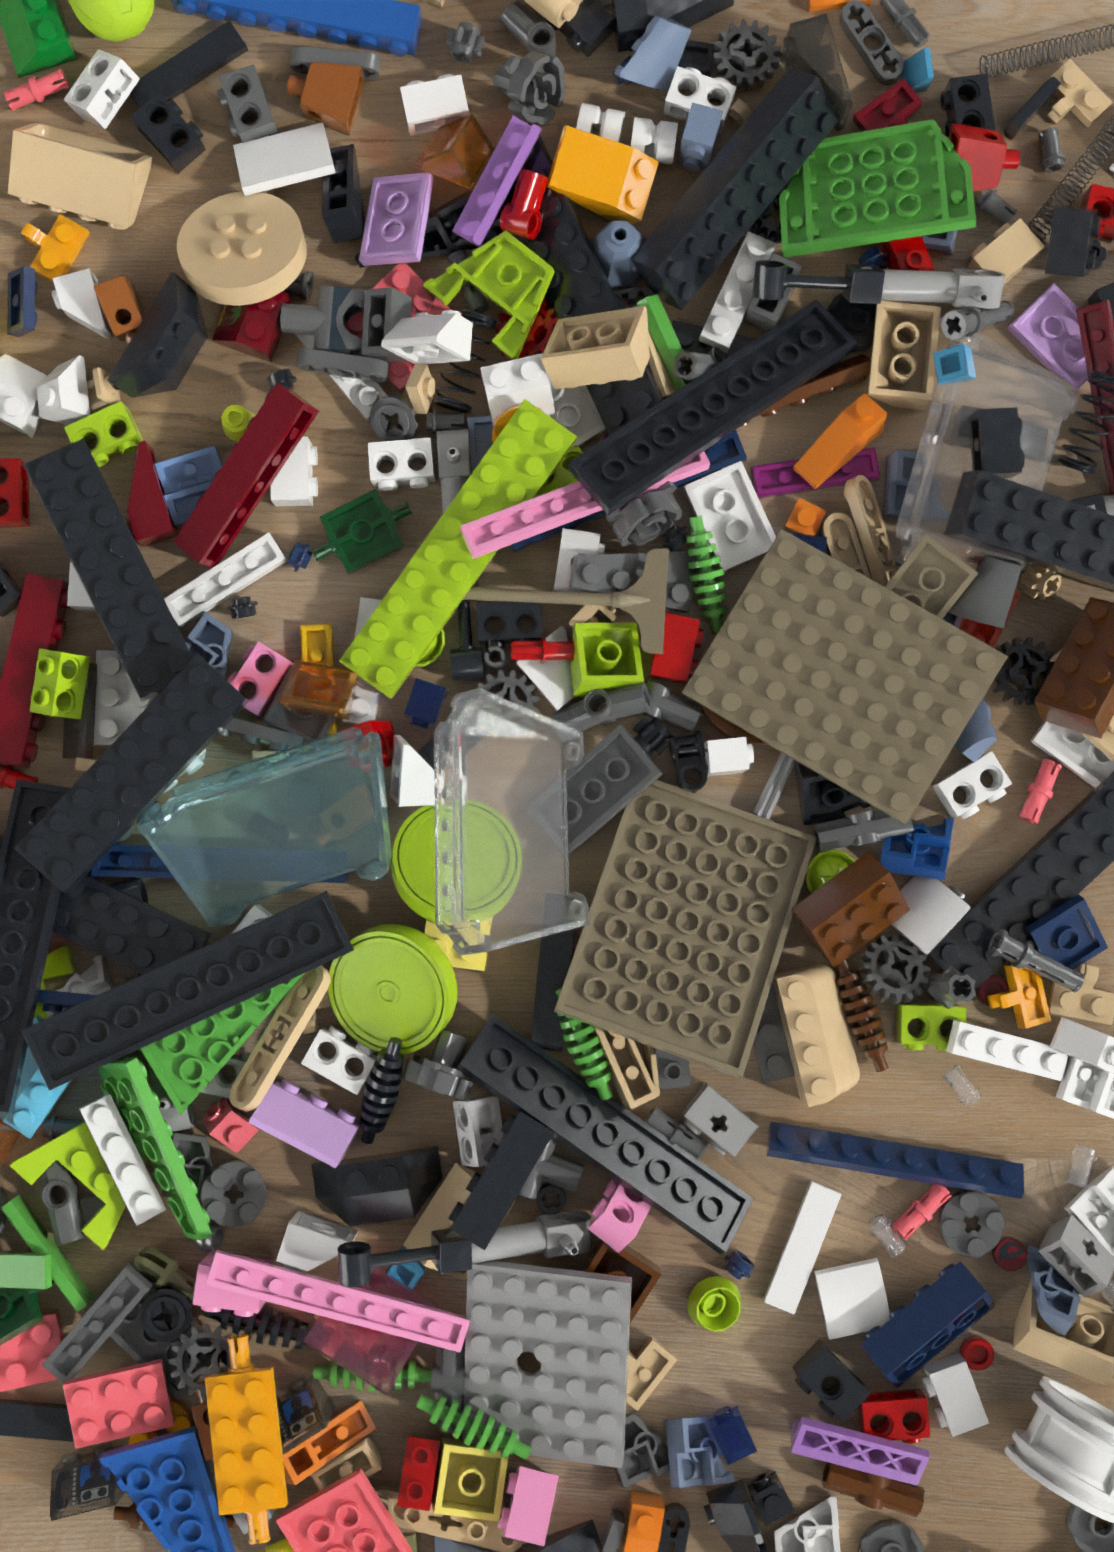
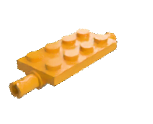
(246, 1440)

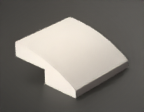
(931, 913)
(1087, 1087)
(1095, 1208)
(852, 1298)

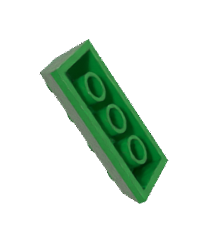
(36, 35)

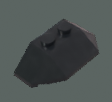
(163, 342)
(378, 1185)

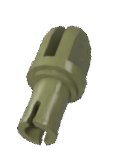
(164, 1271)

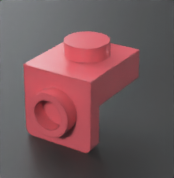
(229, 1125)

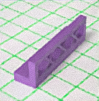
(496, 181)
(858, 1450)

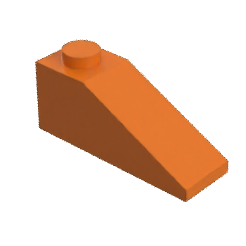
(842, 440)
(342, 1432)
(643, 1522)

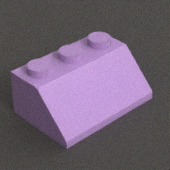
(306, 1122)

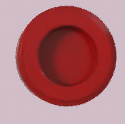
(977, 1352)

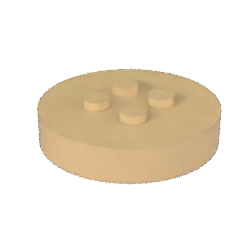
(242, 248)

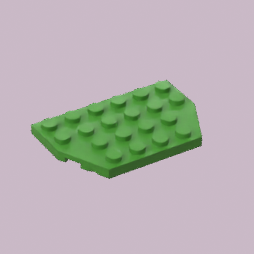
(876, 190)

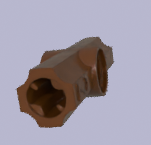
(874, 1490)

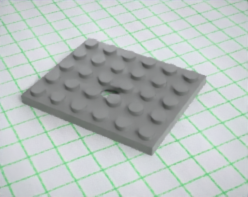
(581, 1337)

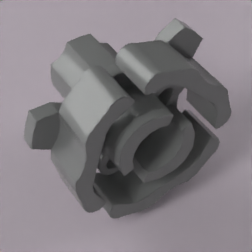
(526, 85)
(646, 516)
(440, 1071)

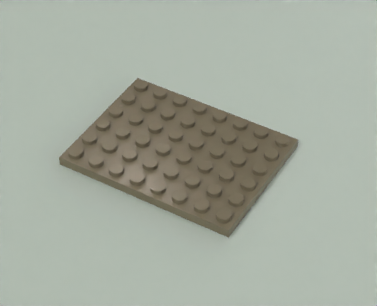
(844, 676)
(687, 927)

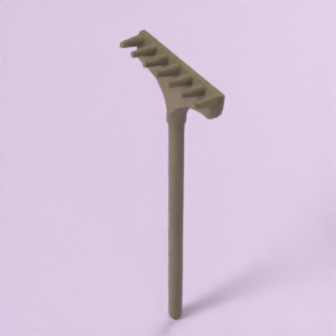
(643, 600)

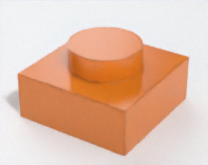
(805, 518)

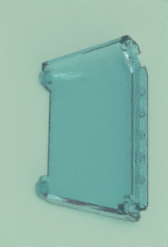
(275, 824)

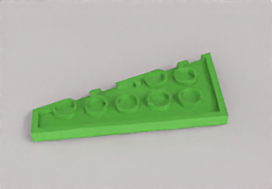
(196, 1054)
(152, 1137)

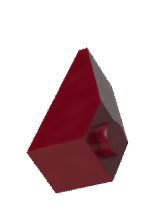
(147, 507)

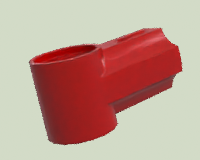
(522, 214)

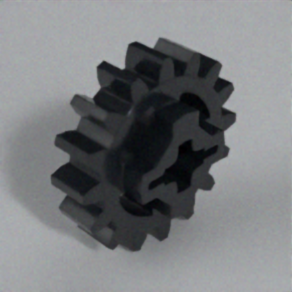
(1022, 659)

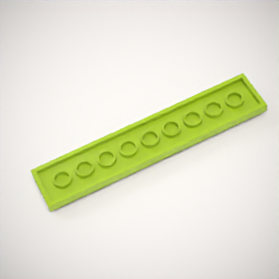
(443, 566)

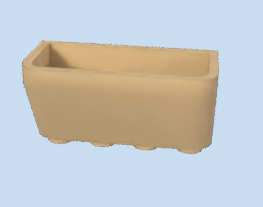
(78, 174)
(816, 1033)

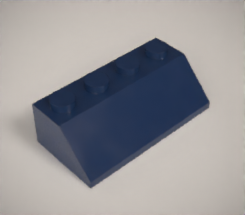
(927, 1323)

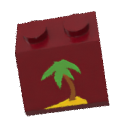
(252, 327)

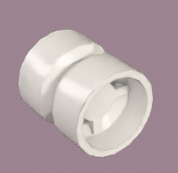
(610, 120)
(655, 140)

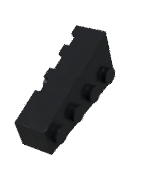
(500, 1180)

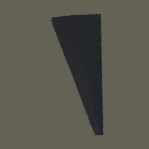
(440, 223)

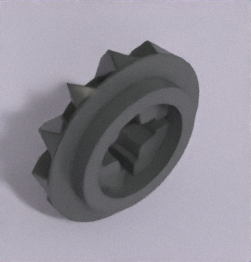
(381, 419)

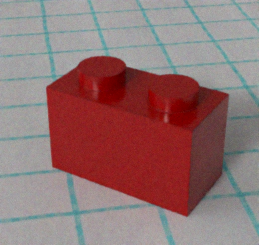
(680, 639)

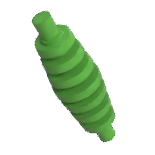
(706, 574)
(588, 1053)
(334, 1373)
(474, 1427)

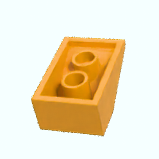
(602, 175)

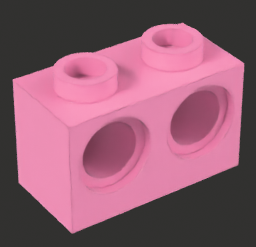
(265, 683)
(618, 1216)

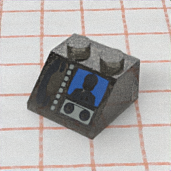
(303, 1412)
(82, 1484)

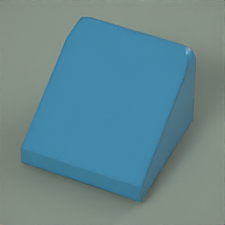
(918, 70)
(954, 364)
(407, 1273)

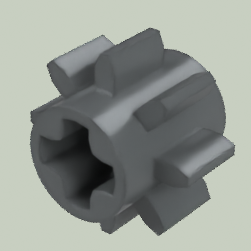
(465, 42)

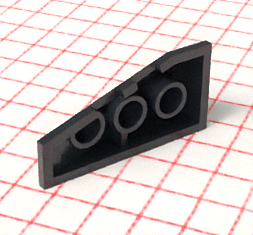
(635, 15)
(821, 798)
(735, 1518)

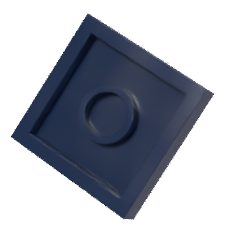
(1068, 934)

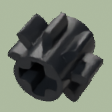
(652, 736)

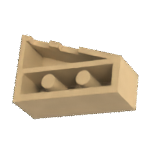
(632, 1068)

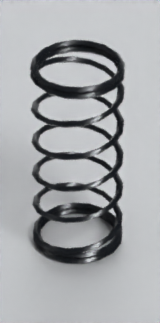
(480, 320)
(1075, 464)

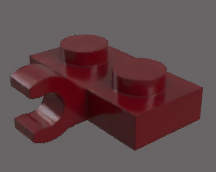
(889, 108)

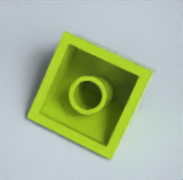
(605, 657)

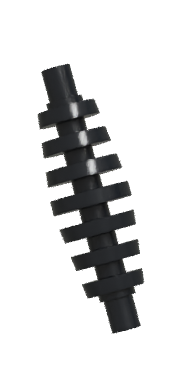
(381, 1090)
(264, 1326)

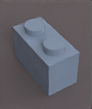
(699, 137)

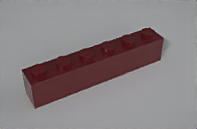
(245, 475)
(36, 626)

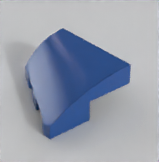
(920, 851)

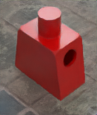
(985, 153)

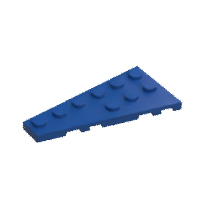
(172, 1491)

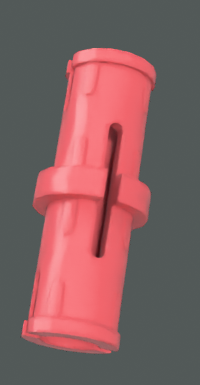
(36, 89)
(1040, 791)
(921, 1210)

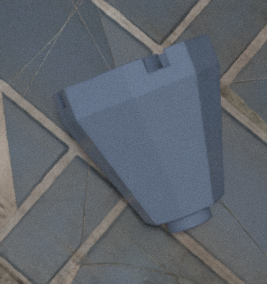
(614, 249)

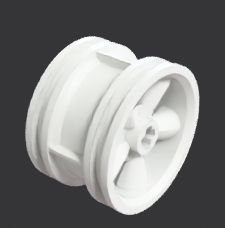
(1069, 1447)

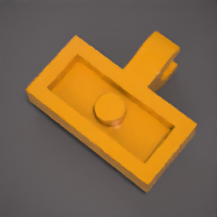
(57, 248)
(1025, 995)

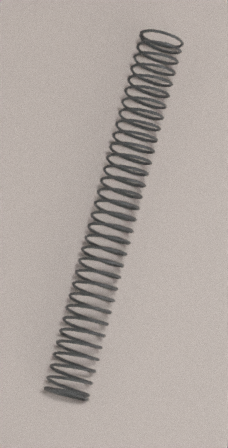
(1047, 50)
(1076, 177)

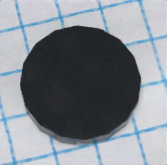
(856, 319)

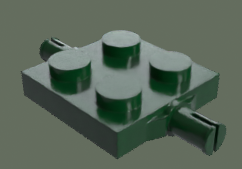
(361, 531)
(18, 1311)

